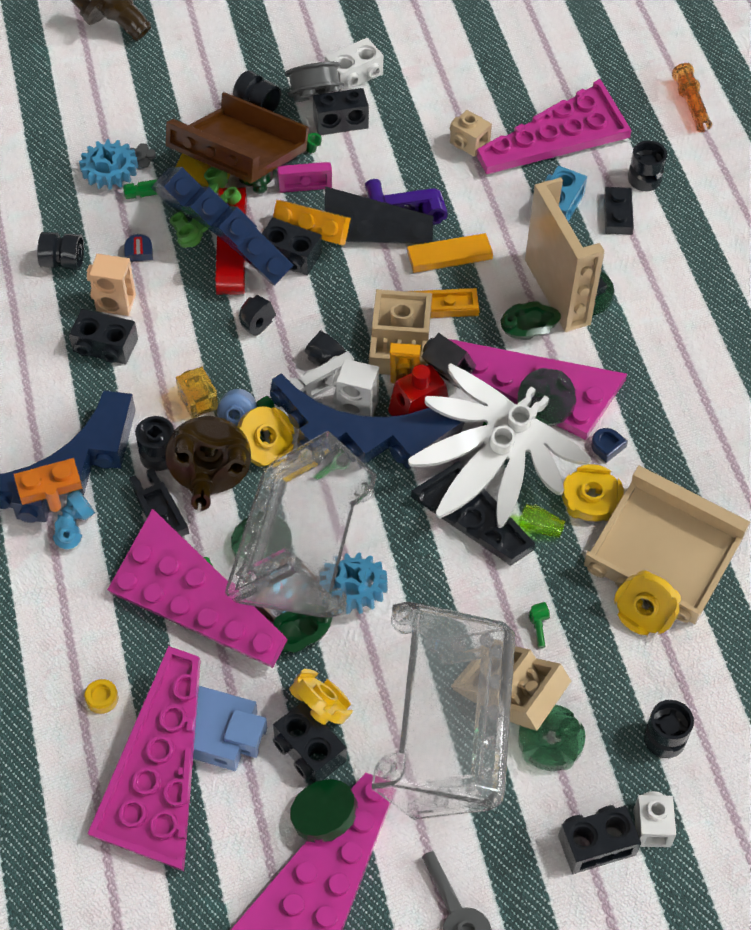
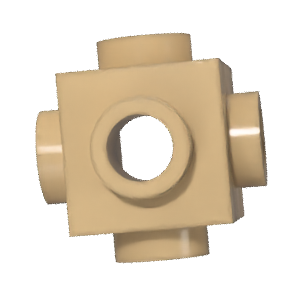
(470, 132)

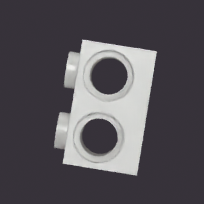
(358, 63)
(356, 388)

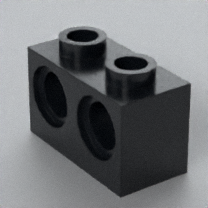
(341, 111)
(295, 243)
(103, 336)
(441, 352)
(316, 739)
(603, 846)

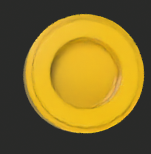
(101, 696)

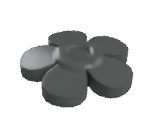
(144, 154)

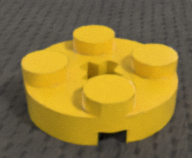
(280, 438)
(587, 507)
(655, 589)
(324, 699)

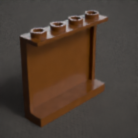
(239, 139)

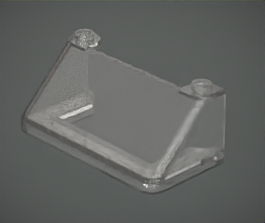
(300, 530)
(452, 714)

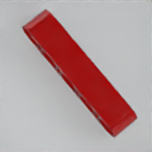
(229, 264)

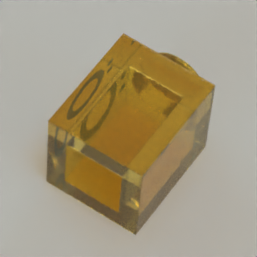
(197, 392)

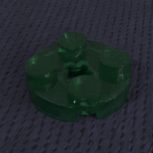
(557, 755)

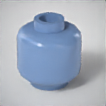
(235, 405)

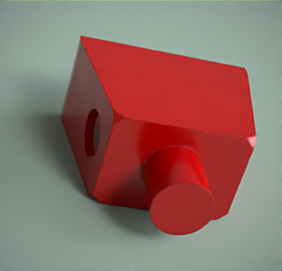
(411, 390)

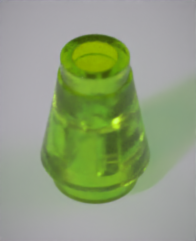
(540, 521)

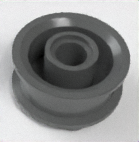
(313, 80)

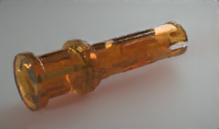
(689, 89)

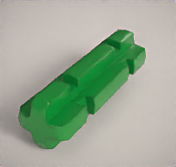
(143, 189)

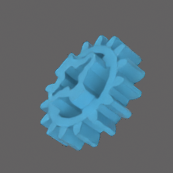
(108, 164)
(356, 579)

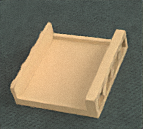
(559, 262)
(671, 536)

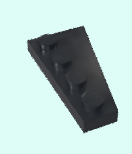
(378, 220)
(476, 518)

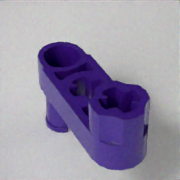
(423, 201)

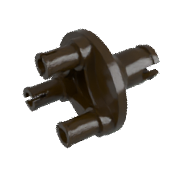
(120, 11)
(208, 457)

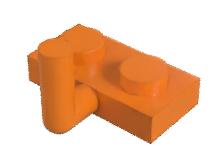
(48, 483)

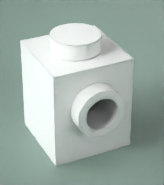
(655, 819)

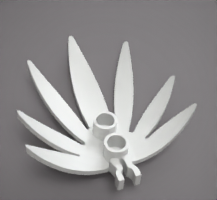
(508, 435)

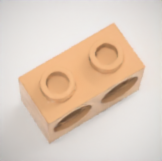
(112, 284)

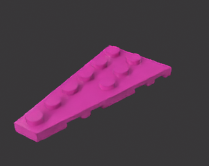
(564, 128)
(181, 586)
(151, 785)
(322, 877)

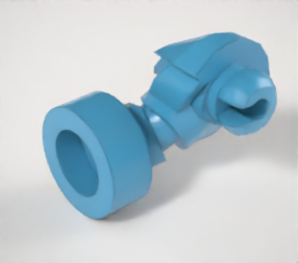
(66, 531)

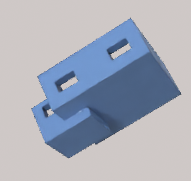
(226, 728)

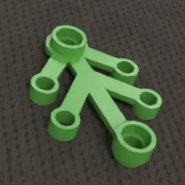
(190, 233)

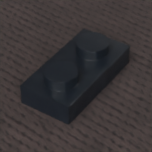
(618, 210)

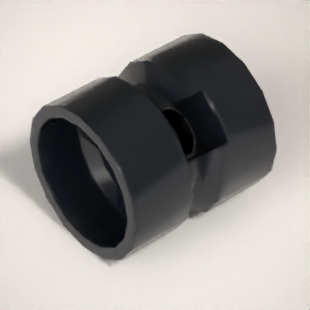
(257, 91)
(647, 165)
(56, 250)
(152, 438)
(668, 728)

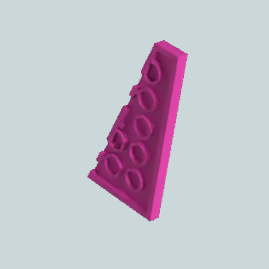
(507, 369)

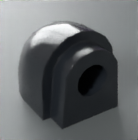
(256, 314)
(323, 348)

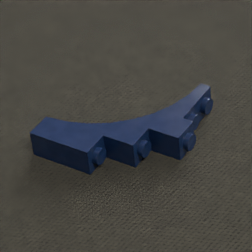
(225, 221)
(362, 434)
(97, 444)

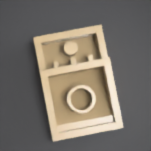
(398, 319)
(535, 688)

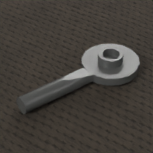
(459, 917)

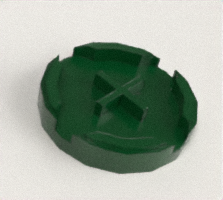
(323, 810)

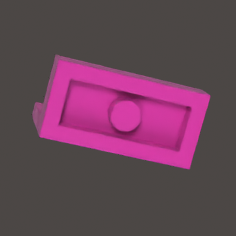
(304, 177)

